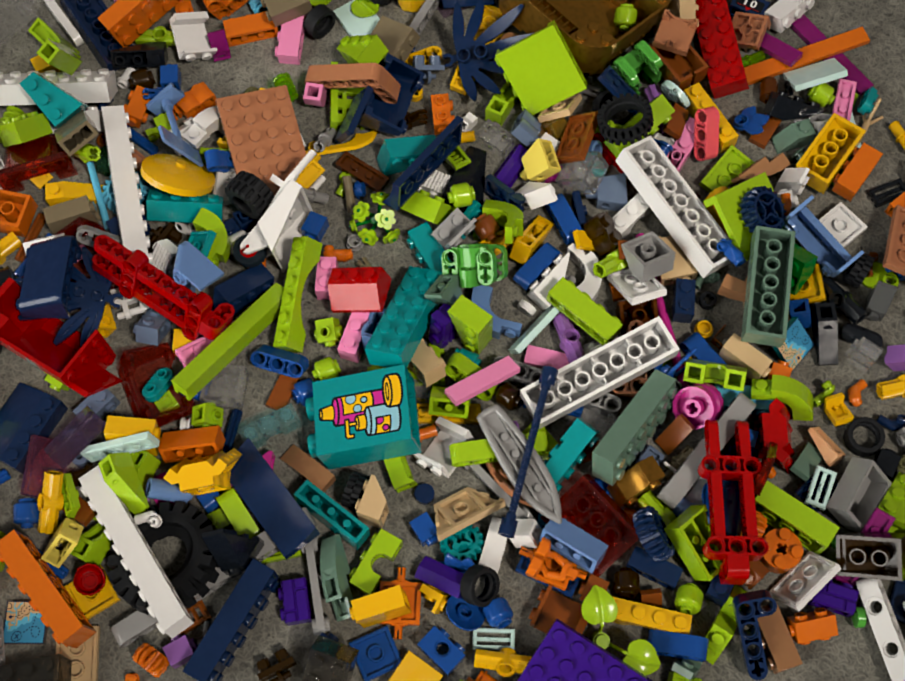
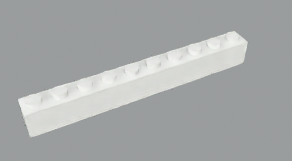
(125, 180)
(136, 555)

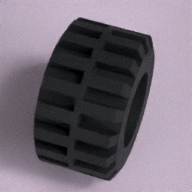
(249, 194)

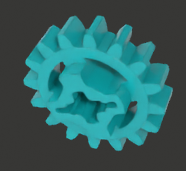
(463, 544)

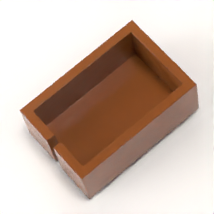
(682, 69)

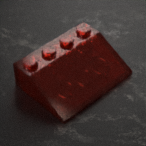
(600, 516)

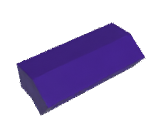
(512, 166)
(440, 576)

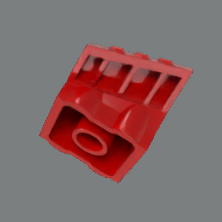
(775, 428)

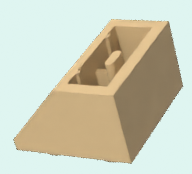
(372, 507)

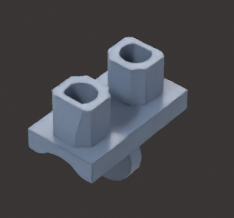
(434, 66)

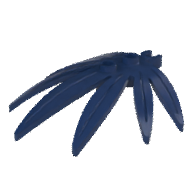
(473, 54)
(87, 294)

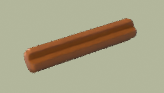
(32, 234)

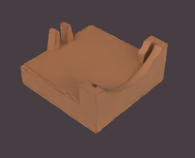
(750, 29)
(675, 33)

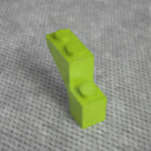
(723, 626)

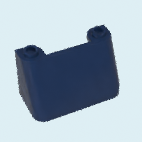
(391, 117)
(48, 278)

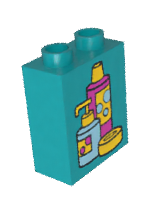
(364, 417)

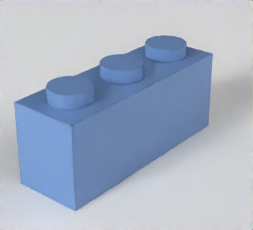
(575, 544)

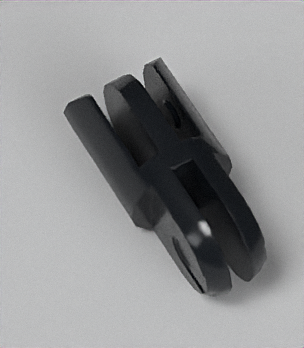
(852, 331)

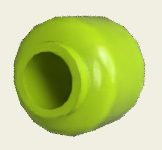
(625, 16)
(821, 94)
(461, 195)
(326, 369)
(689, 599)

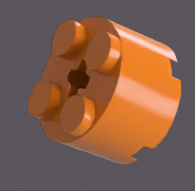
(789, 545)

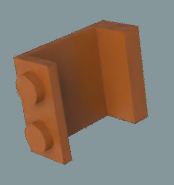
(554, 607)

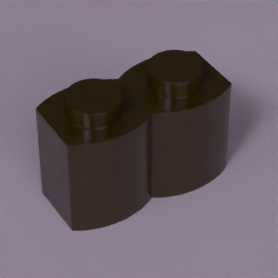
(602, 233)

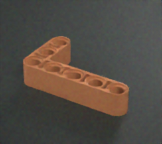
(356, 76)

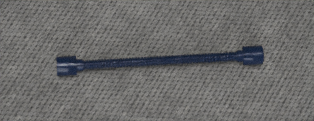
(509, 523)

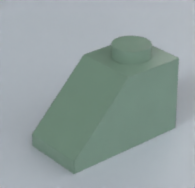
(794, 136)
(444, 290)

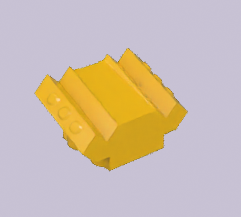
(205, 473)

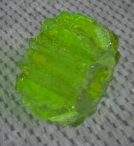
(285, 79)

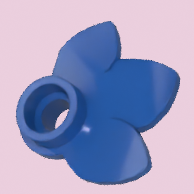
(750, 121)
(457, 564)

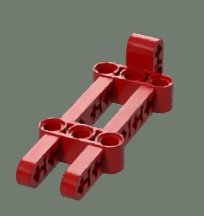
(134, 282)
(735, 565)

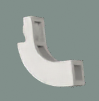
(203, 126)
(591, 283)

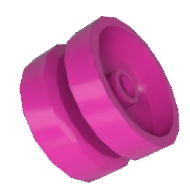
(698, 404)

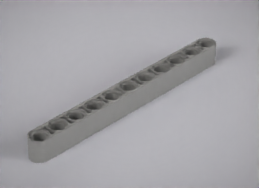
(140, 624)

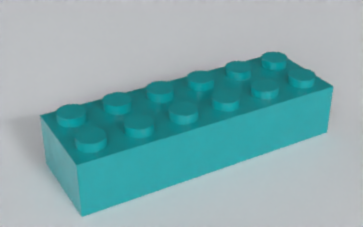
(403, 320)

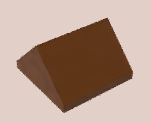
(644, 312)

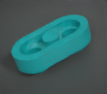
(866, 103)
(158, 385)

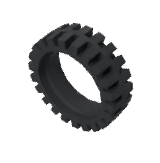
(625, 103)

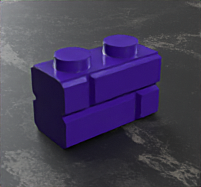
(441, 327)
(836, 598)
(295, 601)

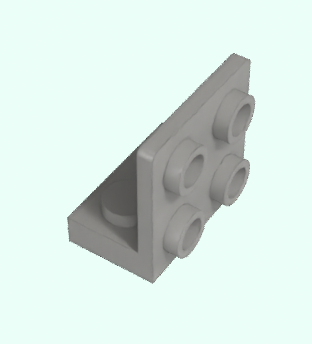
(449, 232)

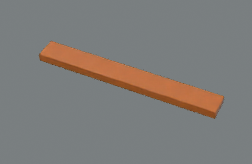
(811, 54)

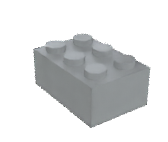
(858, 493)

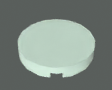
(674, 93)

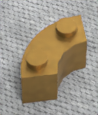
(637, 481)

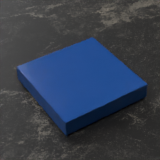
(376, 653)

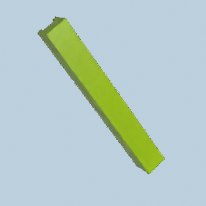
(229, 343)

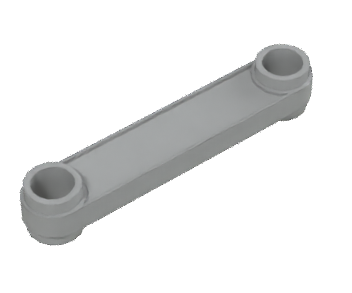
(522, 513)
(320, 623)

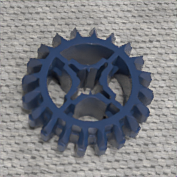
(762, 208)
(651, 533)

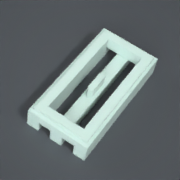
(815, 503)
(493, 639)

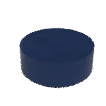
(424, 494)

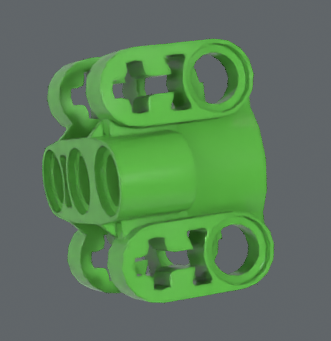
(639, 60)
(476, 264)

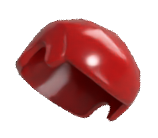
(89, 579)

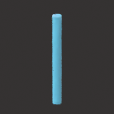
(98, 194)

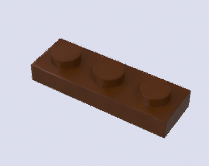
(362, 172)

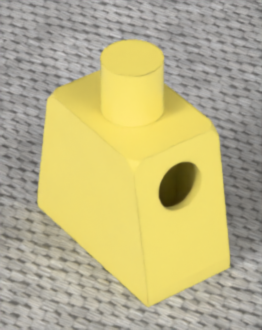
(540, 161)
(68, 535)

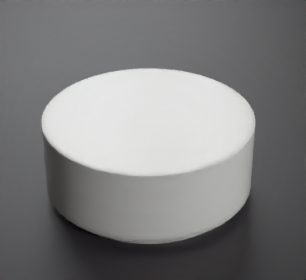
(526, 308)

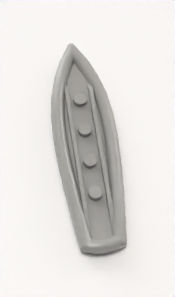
(509, 446)

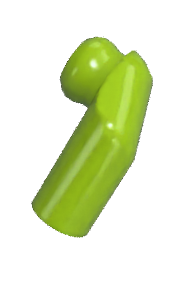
(340, 191)

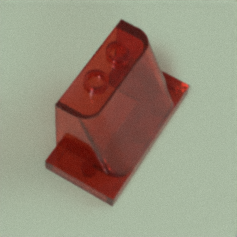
(34, 159)

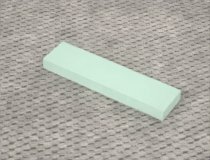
(529, 335)
(130, 444)

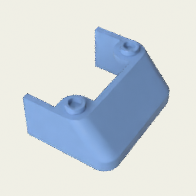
(818, 240)
(194, 269)

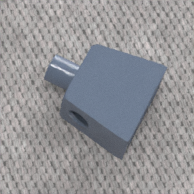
(611, 193)

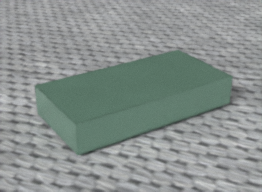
(806, 462)

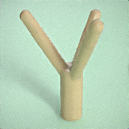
(867, 122)

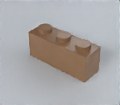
(778, 643)

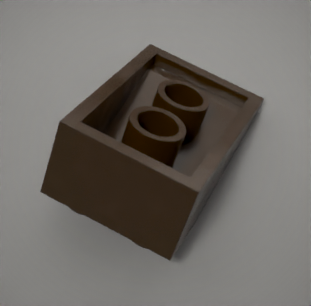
(871, 555)

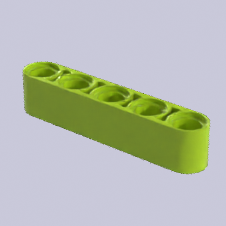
(480, 452)

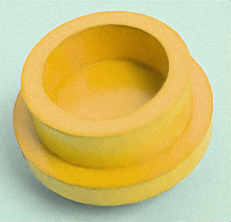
(704, 328)

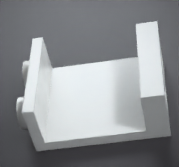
(191, 35)
(437, 455)

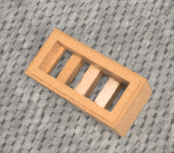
(827, 447)

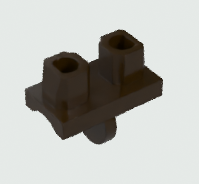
(168, 233)
(267, 671)

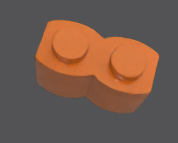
(196, 100)

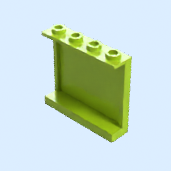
(541, 69)
(728, 209)

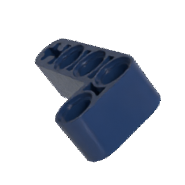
(753, 635)

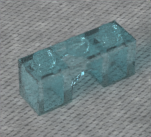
(280, 421)

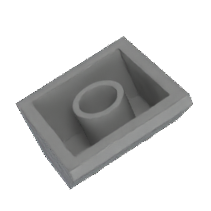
(648, 256)

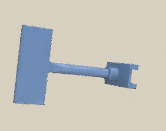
(163, 103)

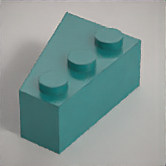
(51, 99)
(400, 153)

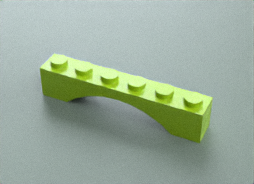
(501, 105)
(290, 330)
(94, 543)

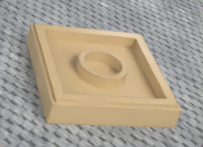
(561, 109)

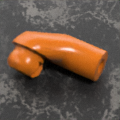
(854, 392)

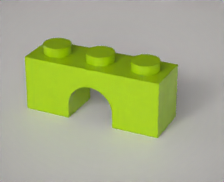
(710, 372)
(383, 546)

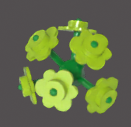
(382, 218)

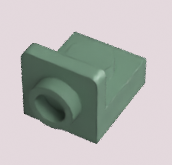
(687, 668)

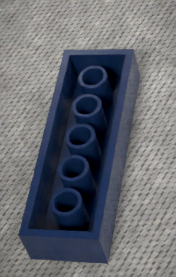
(233, 623)

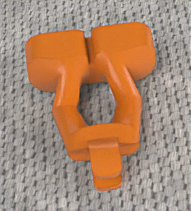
(537, 563)

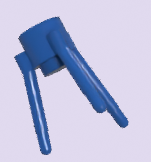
(671, 371)

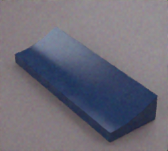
(97, 38)
(425, 164)
(271, 501)

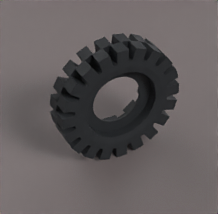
(198, 568)

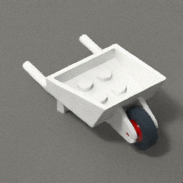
(279, 222)

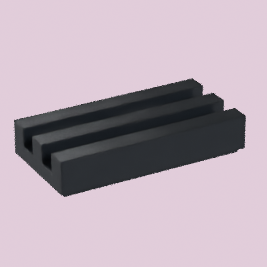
(875, 199)

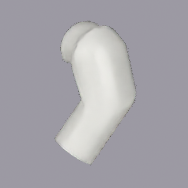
(150, 517)

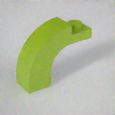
(507, 216)
(221, 245)
(788, 391)

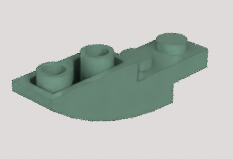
(333, 576)

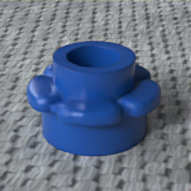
(359, 189)

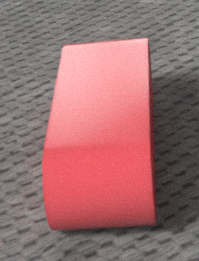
(706, 133)

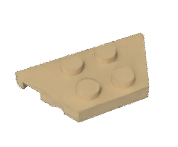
(463, 510)

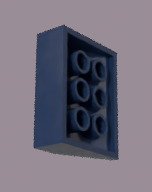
(24, 415)

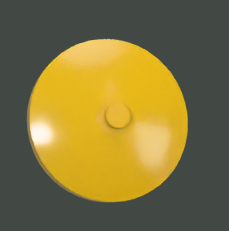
(177, 175)

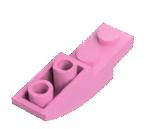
(683, 146)

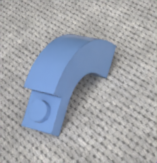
(482, 297)

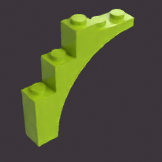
(54, 48)

